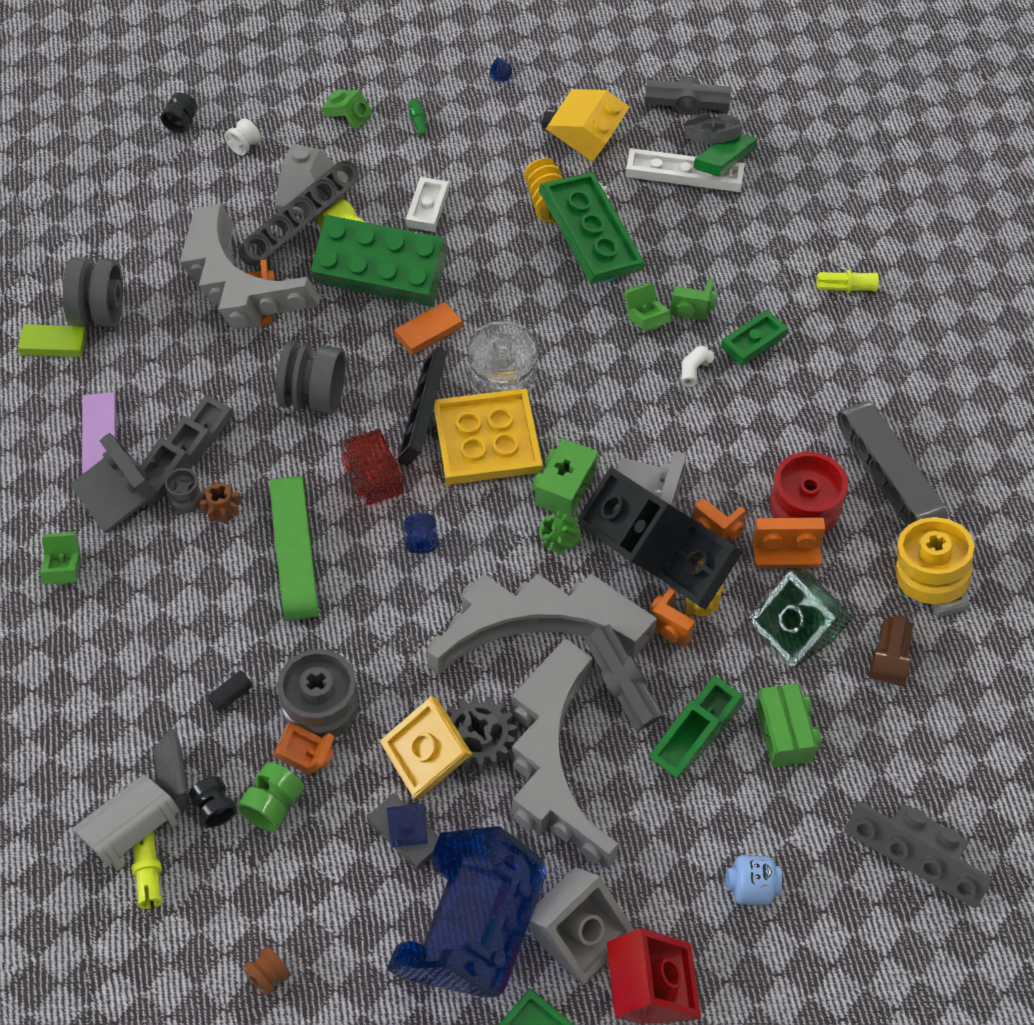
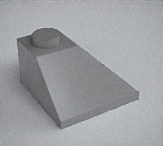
(299, 170)

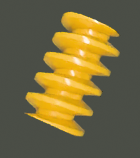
(535, 174)

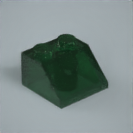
(800, 617)

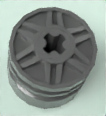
(305, 376)

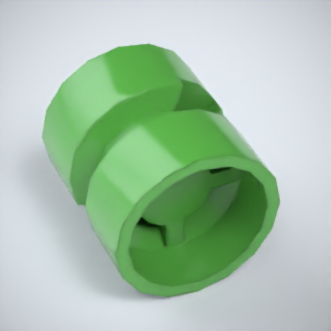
(268, 801)

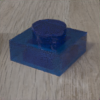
(407, 825)

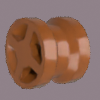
(266, 971)

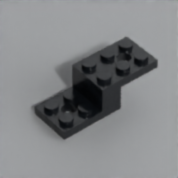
(659, 538)

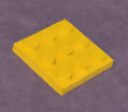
(487, 436)

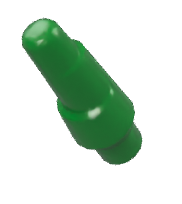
(418, 116)

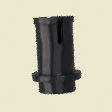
(230, 691)

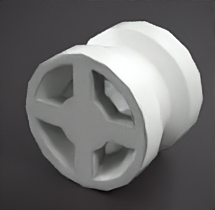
(242, 136)

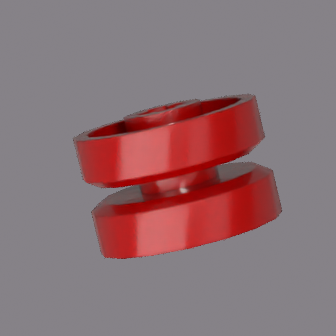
(809, 488)

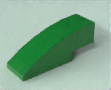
(697, 727)

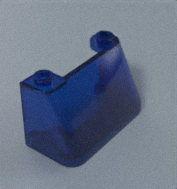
(479, 916)

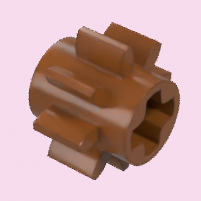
(220, 502)

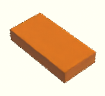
(428, 328)

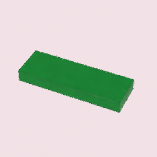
(724, 155)

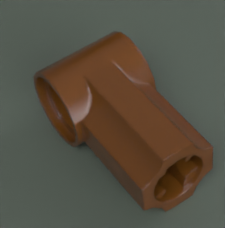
(891, 659)

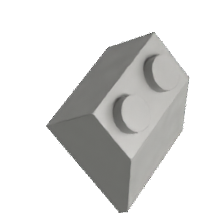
(577, 923)

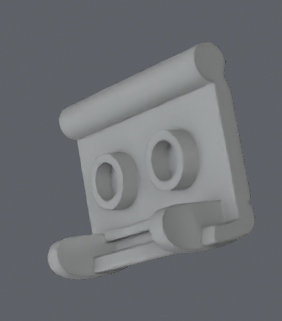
(126, 820)

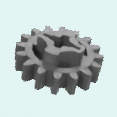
(486, 722)

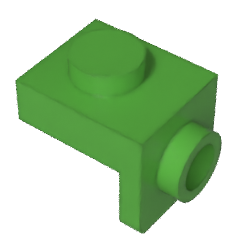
(348, 104)
(693, 302)
(645, 309)
(61, 558)

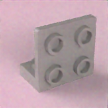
(660, 481)

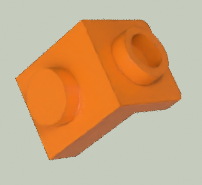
(718, 522)
(670, 622)
(304, 749)

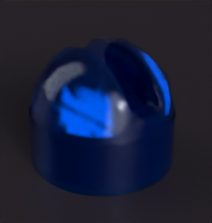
(500, 70)

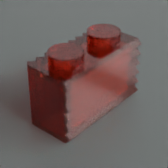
(372, 466)

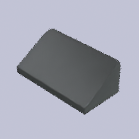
(171, 769)

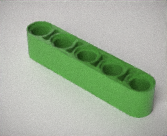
(293, 548)

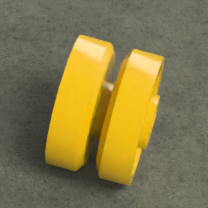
(934, 560)

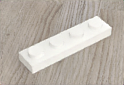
(680, 170)

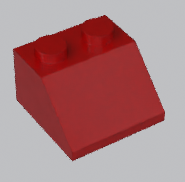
(652, 978)

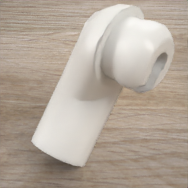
(690, 363)

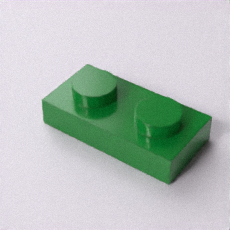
(754, 337)

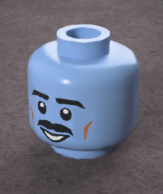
(754, 880)

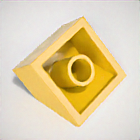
(587, 120)

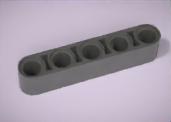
(308, 203)
(889, 463)

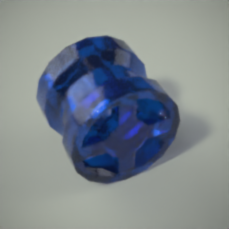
(421, 533)

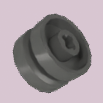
(93, 292)
(319, 692)

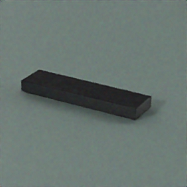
(422, 407)

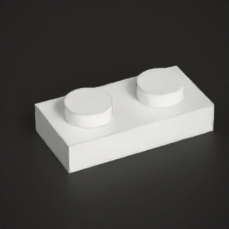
(427, 204)

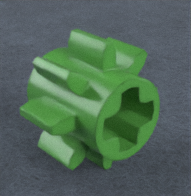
(560, 532)

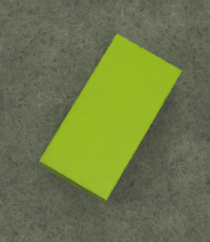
(52, 340)

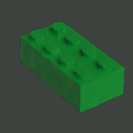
(379, 260)

